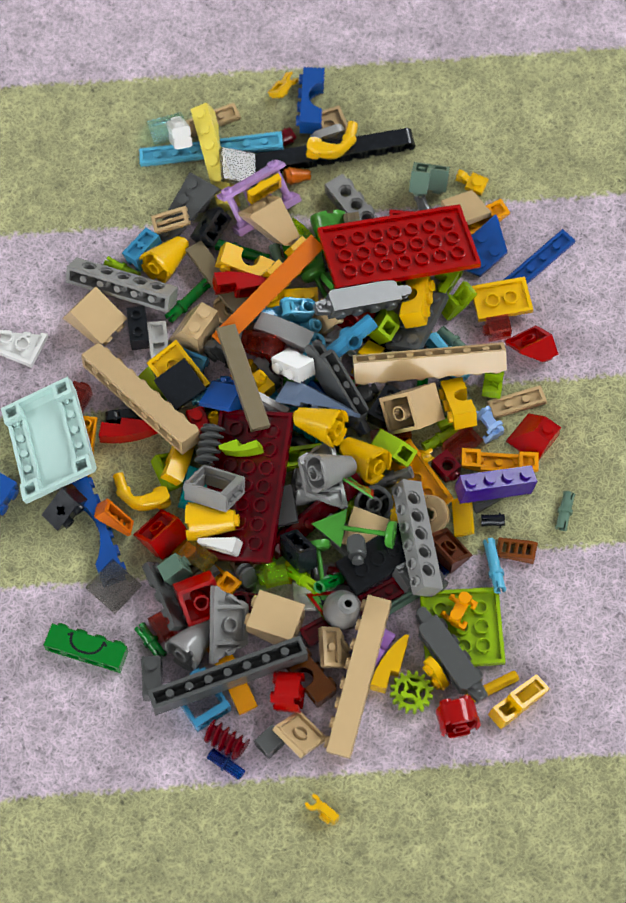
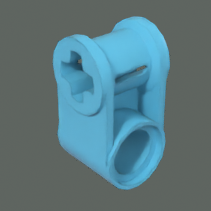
(297, 309)

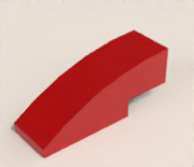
(238, 282)
(127, 431)

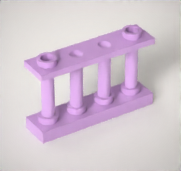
(227, 194)

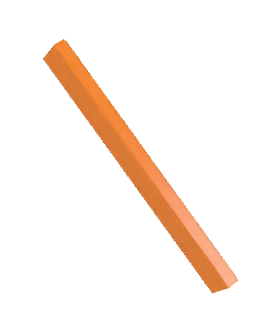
(273, 285)

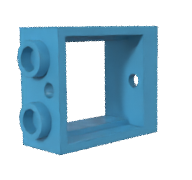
(214, 713)

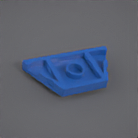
(489, 245)

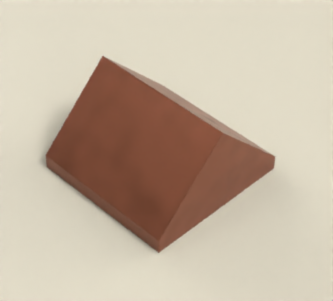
(450, 550)

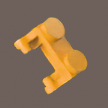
(459, 609)

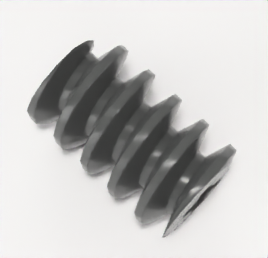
(208, 444)

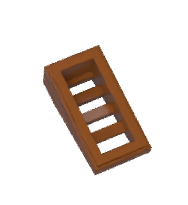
(532, 545)

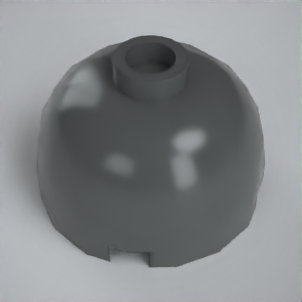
(379, 505)

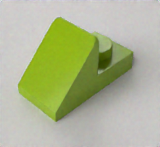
(448, 281)

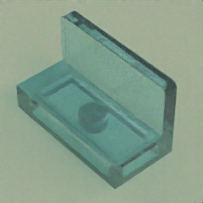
(159, 129)

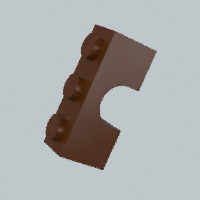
(322, 687)

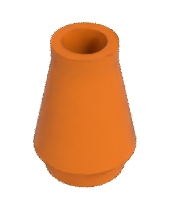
(296, 175)

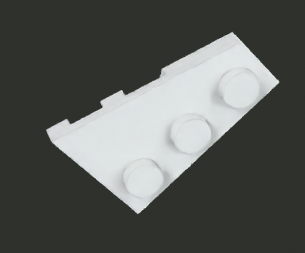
(21, 346)

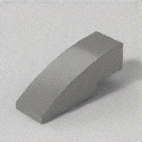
(284, 330)

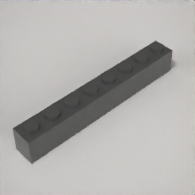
(227, 675)

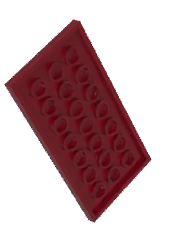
(264, 483)

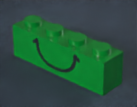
(85, 647)

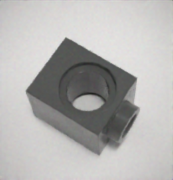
(269, 742)

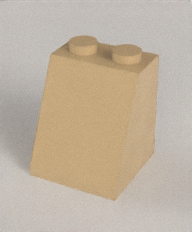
(271, 219)
(96, 317)
(196, 328)
(412, 408)
(274, 617)

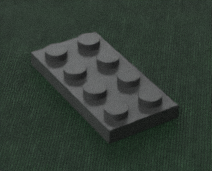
(416, 337)

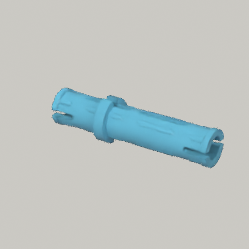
(496, 572)

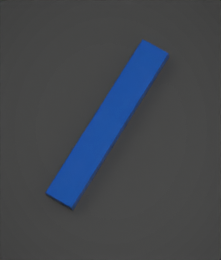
(543, 257)

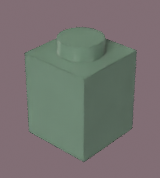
(175, 569)

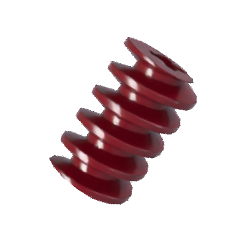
(225, 740)

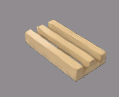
(185, 216)

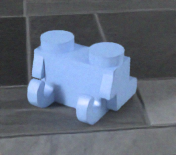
(494, 427)

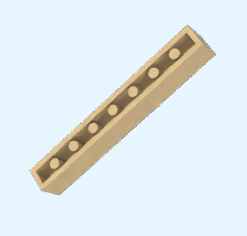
(429, 363)
(141, 398)
(358, 677)

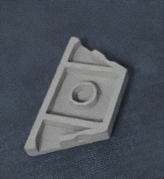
(335, 494)
(226, 624)

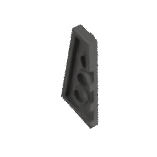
(193, 194)
(166, 596)

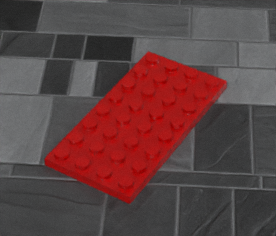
(399, 247)

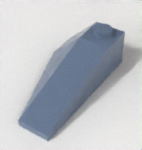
(306, 396)

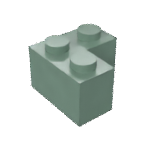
(428, 177)

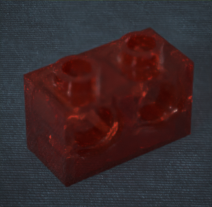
(261, 344)

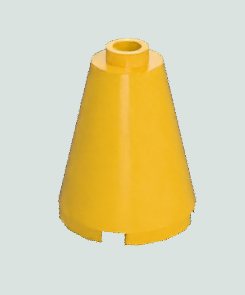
(164, 259)
(322, 424)
(370, 459)
(208, 522)

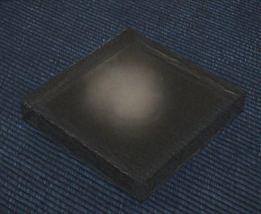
(236, 165)
(113, 586)

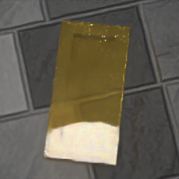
(198, 555)

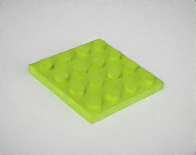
(484, 629)

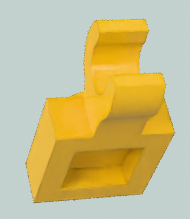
(281, 87)
(474, 182)
(327, 814)

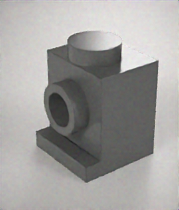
(402, 577)

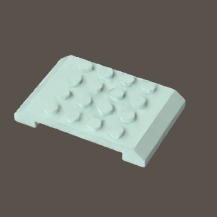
(49, 439)

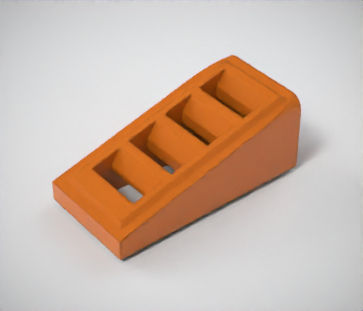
(114, 517)

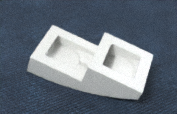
(157, 337)

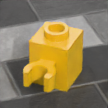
(263, 383)

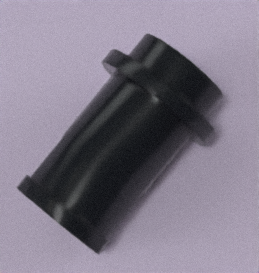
(493, 520)

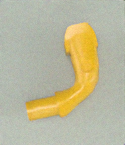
(318, 149)
(157, 499)

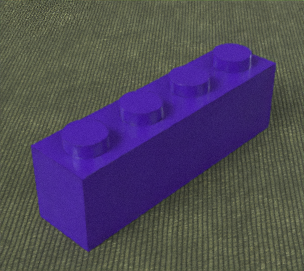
(495, 484)

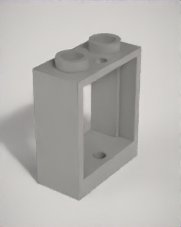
(231, 484)

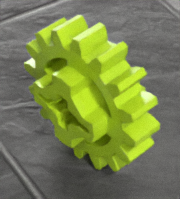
(418, 687)

